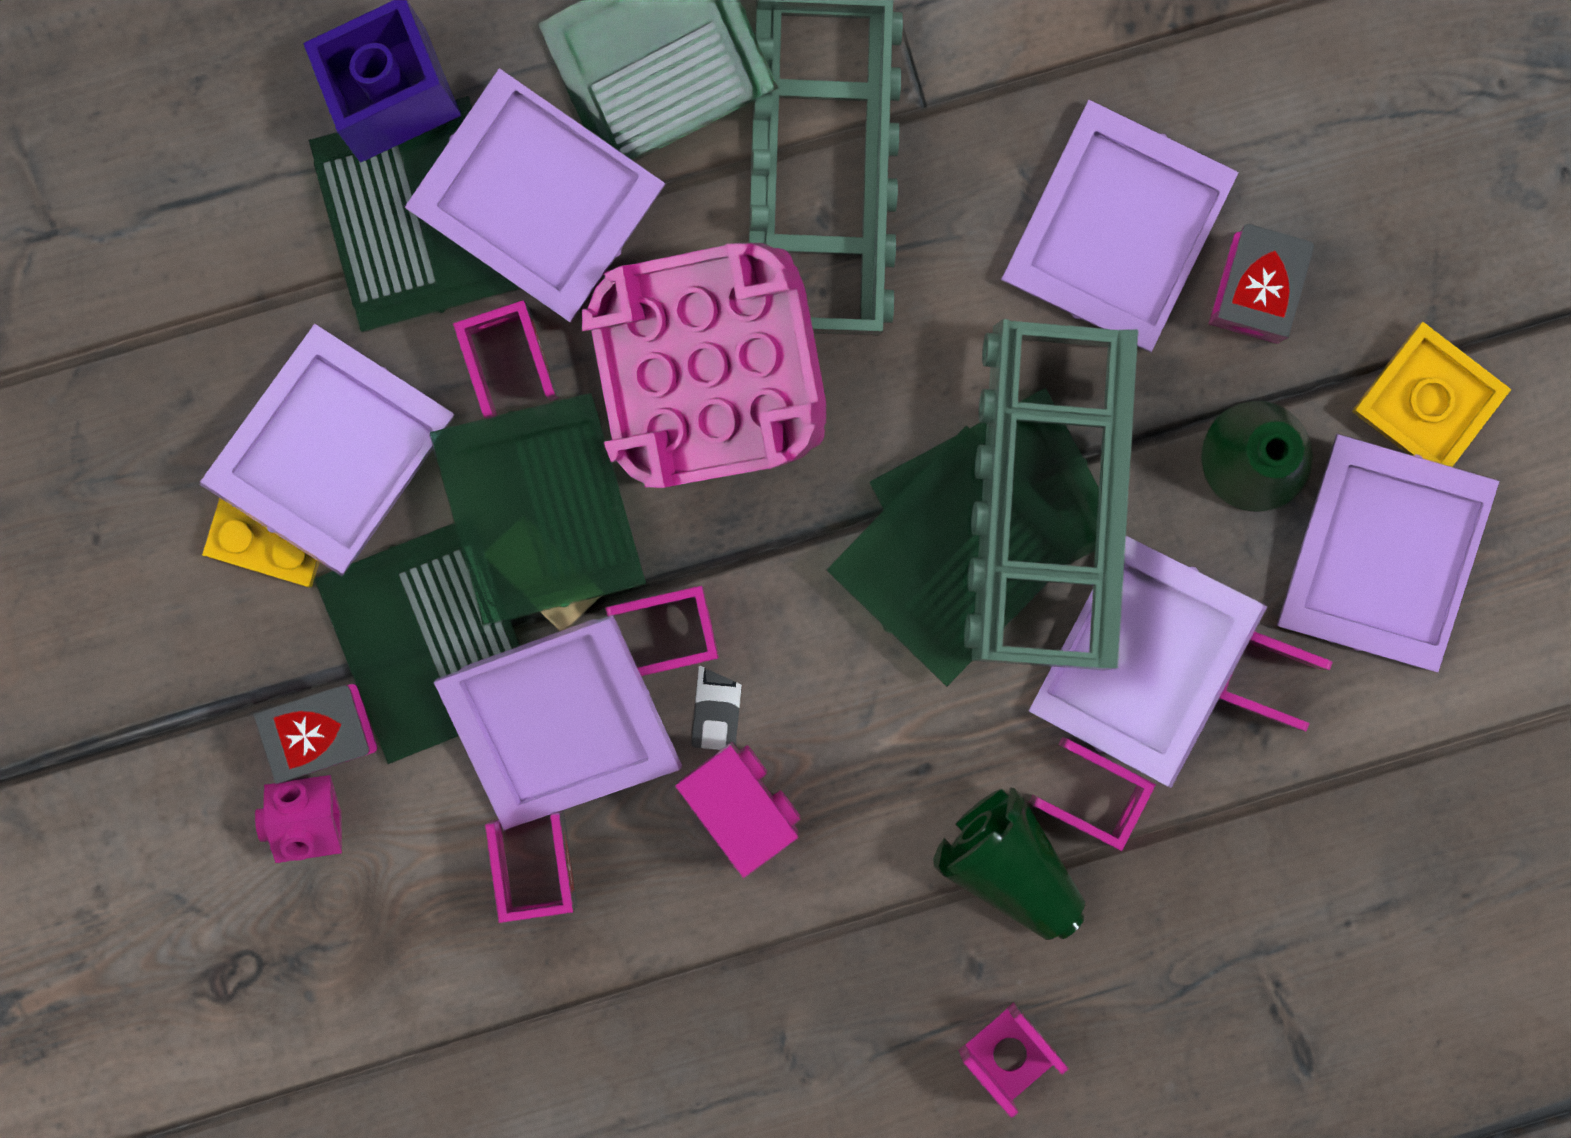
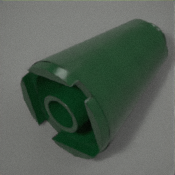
(1237, 459)
(1012, 866)

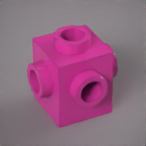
(300, 819)

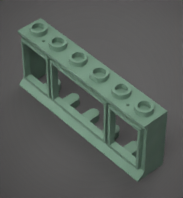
(881, 141)
(992, 515)

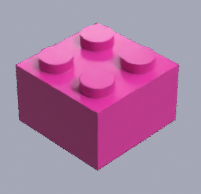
(739, 808)

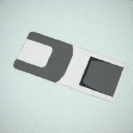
(715, 710)

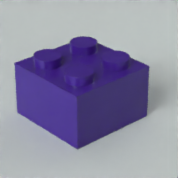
(381, 79)

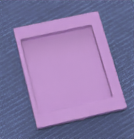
(535, 195)
(1119, 225)
(327, 450)
(1387, 552)
(1173, 663)
(558, 722)

